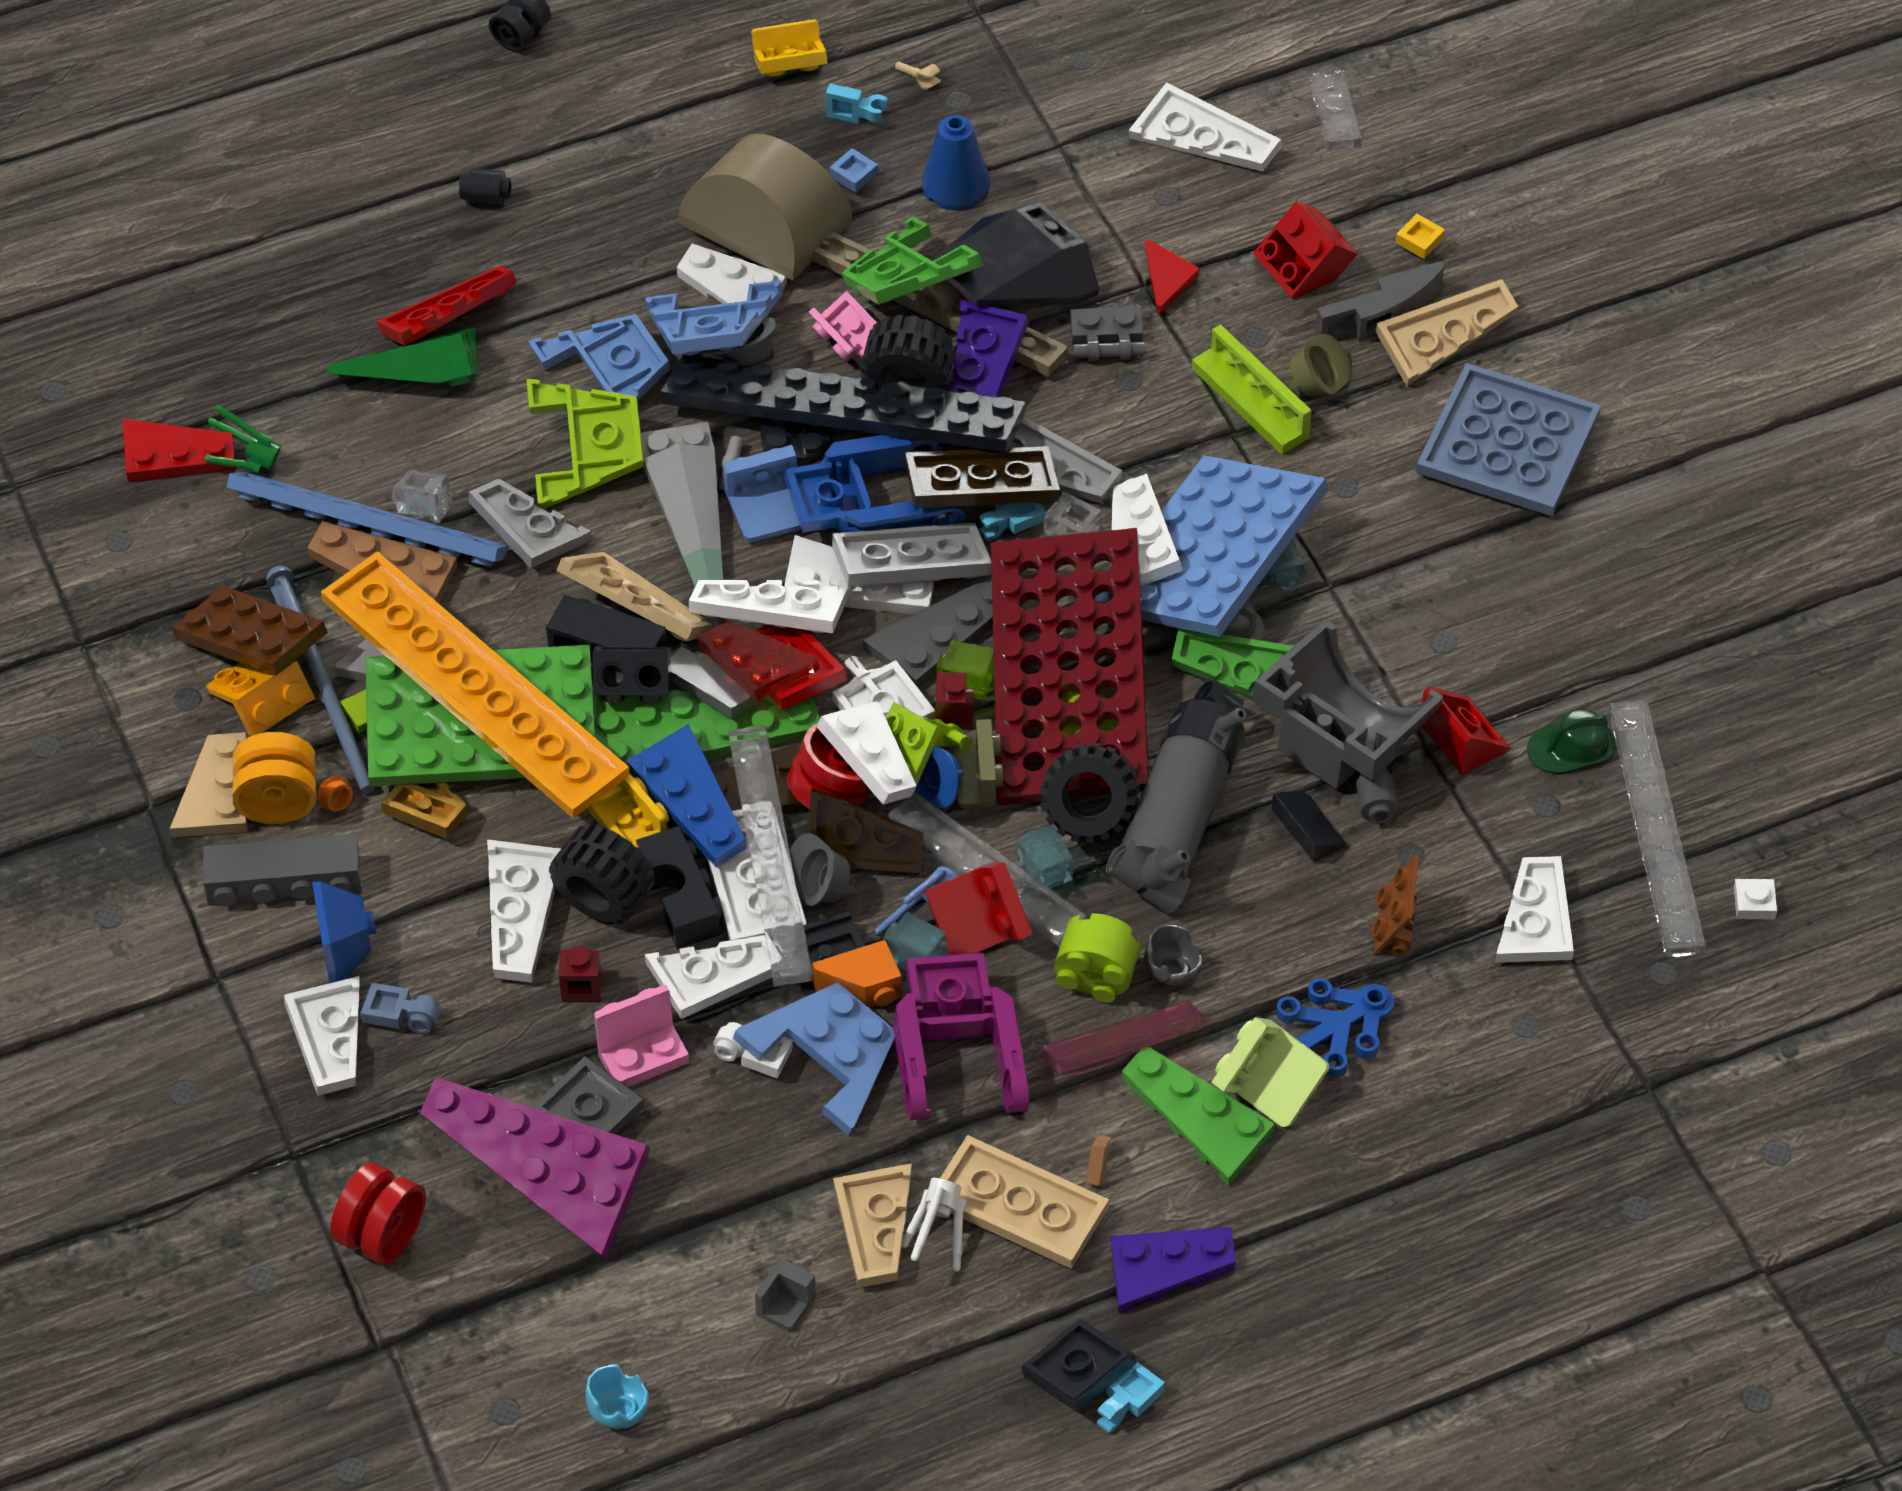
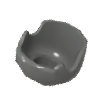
(1172, 955)

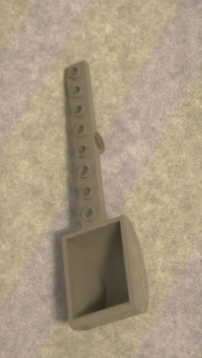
(790, 211)

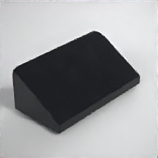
(1306, 824)

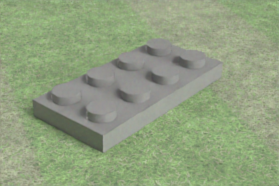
(911, 554)

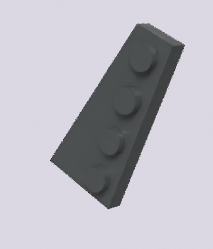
(928, 633)

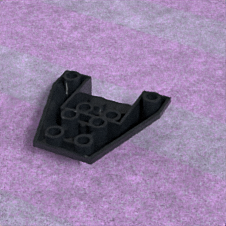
(1025, 260)

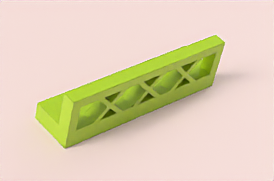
(1253, 391)

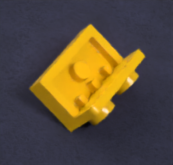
(788, 47)
(630, 811)

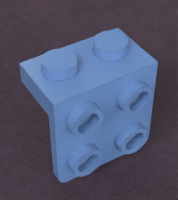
(760, 494)

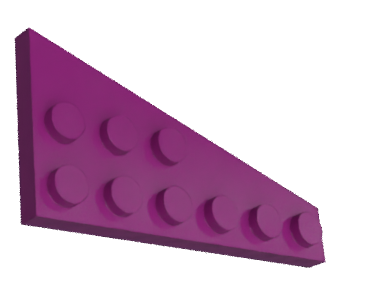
(558, 1164)

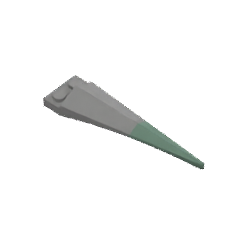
(685, 483)

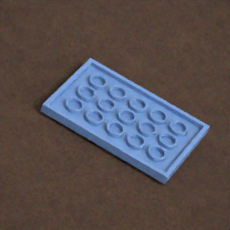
(1228, 533)

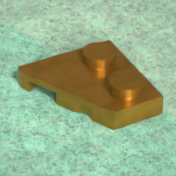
(426, 807)

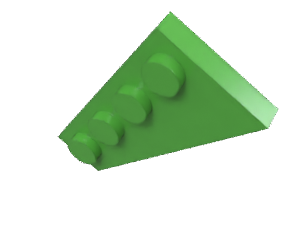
(1209, 1119)

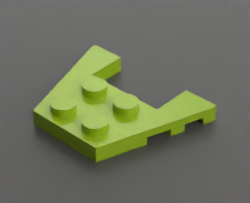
(602, 438)

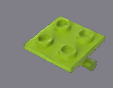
(919, 735)

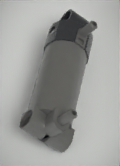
(1180, 796)

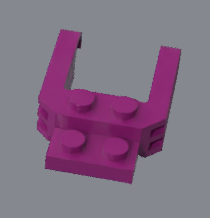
(952, 1001)

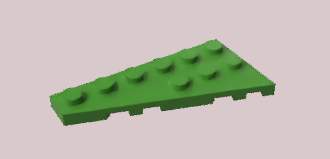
(636, 725)

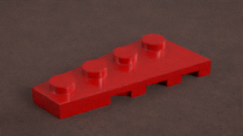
(445, 306)

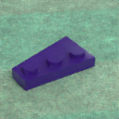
(1161, 1261)

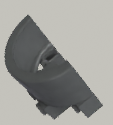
(1329, 716)

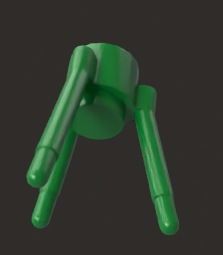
(260, 447)

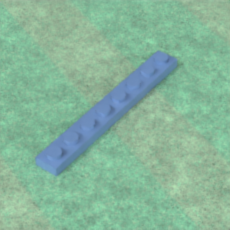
(354, 514)

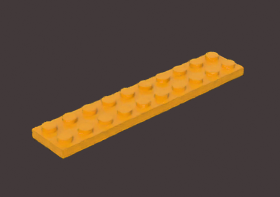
(475, 684)

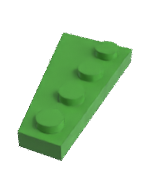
(1227, 658)

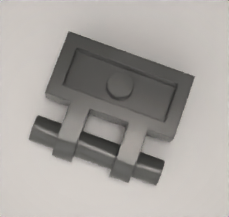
(1107, 333)

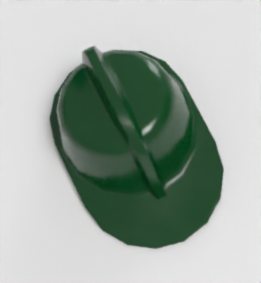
(1572, 743)

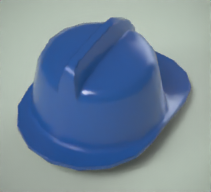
(940, 779)

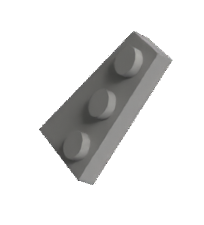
(525, 526)

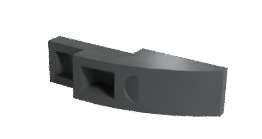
(1393, 297)

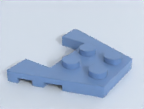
(712, 326)
(615, 352)
(836, 1034)

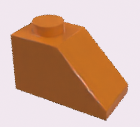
(865, 972)

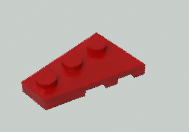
(172, 450)

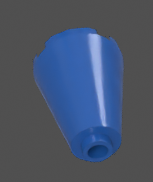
(955, 166)

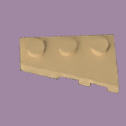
(209, 794)

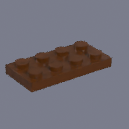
(249, 630)

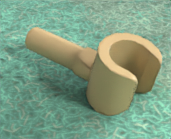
(925, 77)

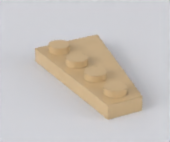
(1442, 329)
(633, 592)

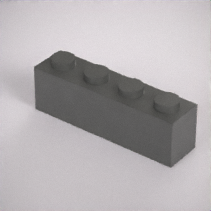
(280, 869)

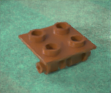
(1396, 911)

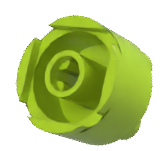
(1097, 956)

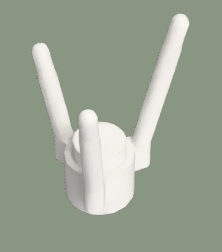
(938, 1200)

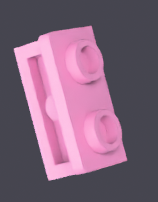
(848, 326)

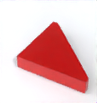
(1168, 274)

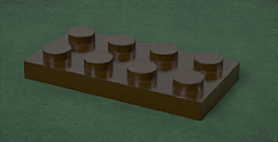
(981, 477)

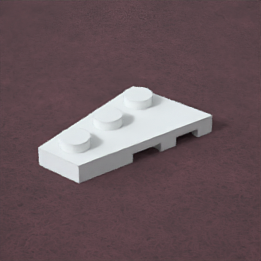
(722, 275)
(870, 749)

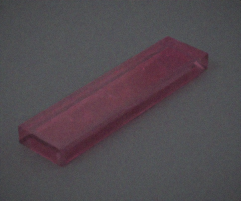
(1123, 1037)

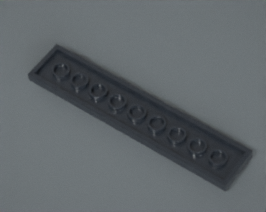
(844, 402)

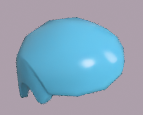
(616, 1398)

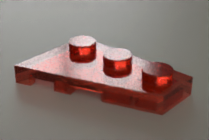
(756, 660)

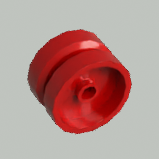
(824, 769)
(378, 1213)

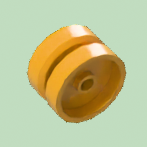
(274, 778)

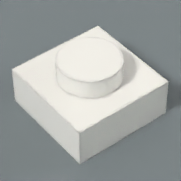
(1755, 899)

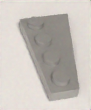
(1075, 468)

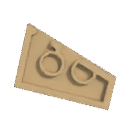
(874, 1221)

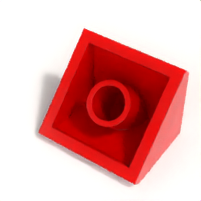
(1463, 732)

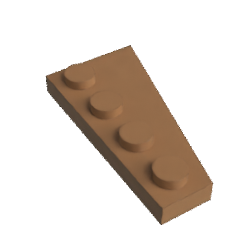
(346, 548)

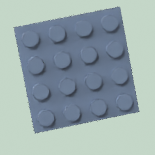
(1508, 439)

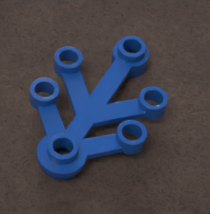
(1338, 1024)

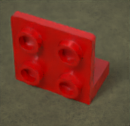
(978, 909)

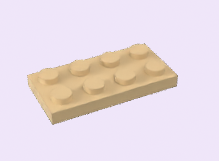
(1024, 1202)

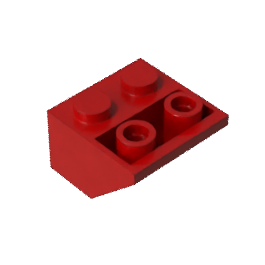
(1304, 251)

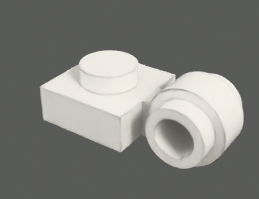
(770, 1064)

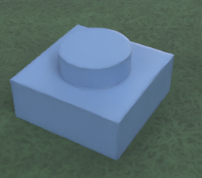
(853, 170)

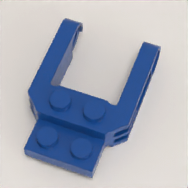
(837, 498)

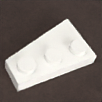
(1538, 915)
(710, 974)
(327, 1032)

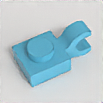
(849, 106)
(1013, 515)
(1131, 1393)

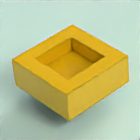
(1420, 236)

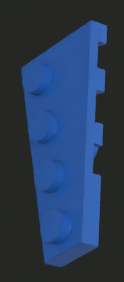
(685, 786)

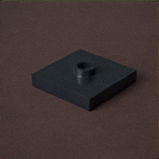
(1078, 1365)

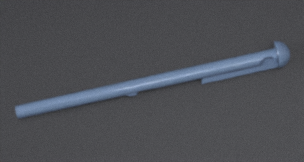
(279, 582)

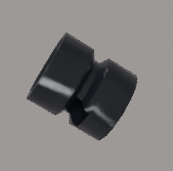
(518, 22)

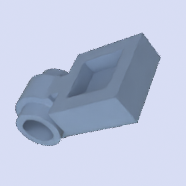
(390, 1004)

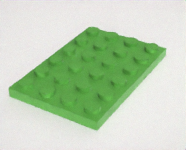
(423, 742)

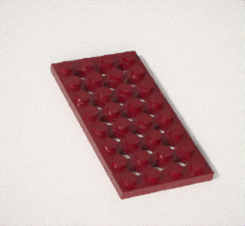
(1050, 650)

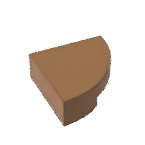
(1099, 1152)

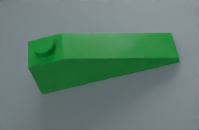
(434, 360)

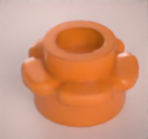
(335, 793)

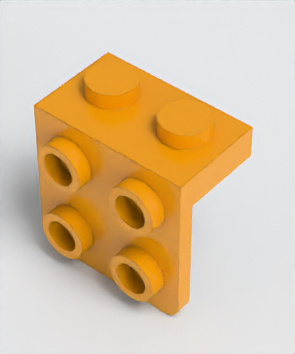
(262, 696)

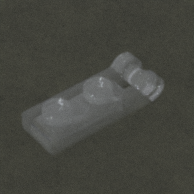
(1335, 110)

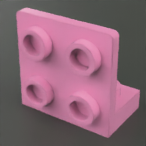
(639, 1037)

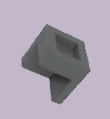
(785, 1295)

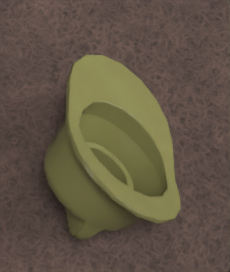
(1320, 367)

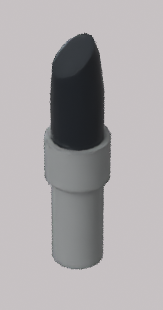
(733, 451)

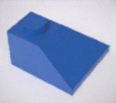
(343, 929)

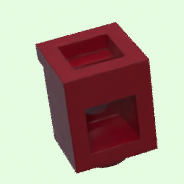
(954, 700)
(580, 965)

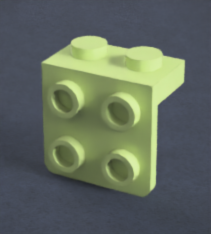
(1271, 1070)

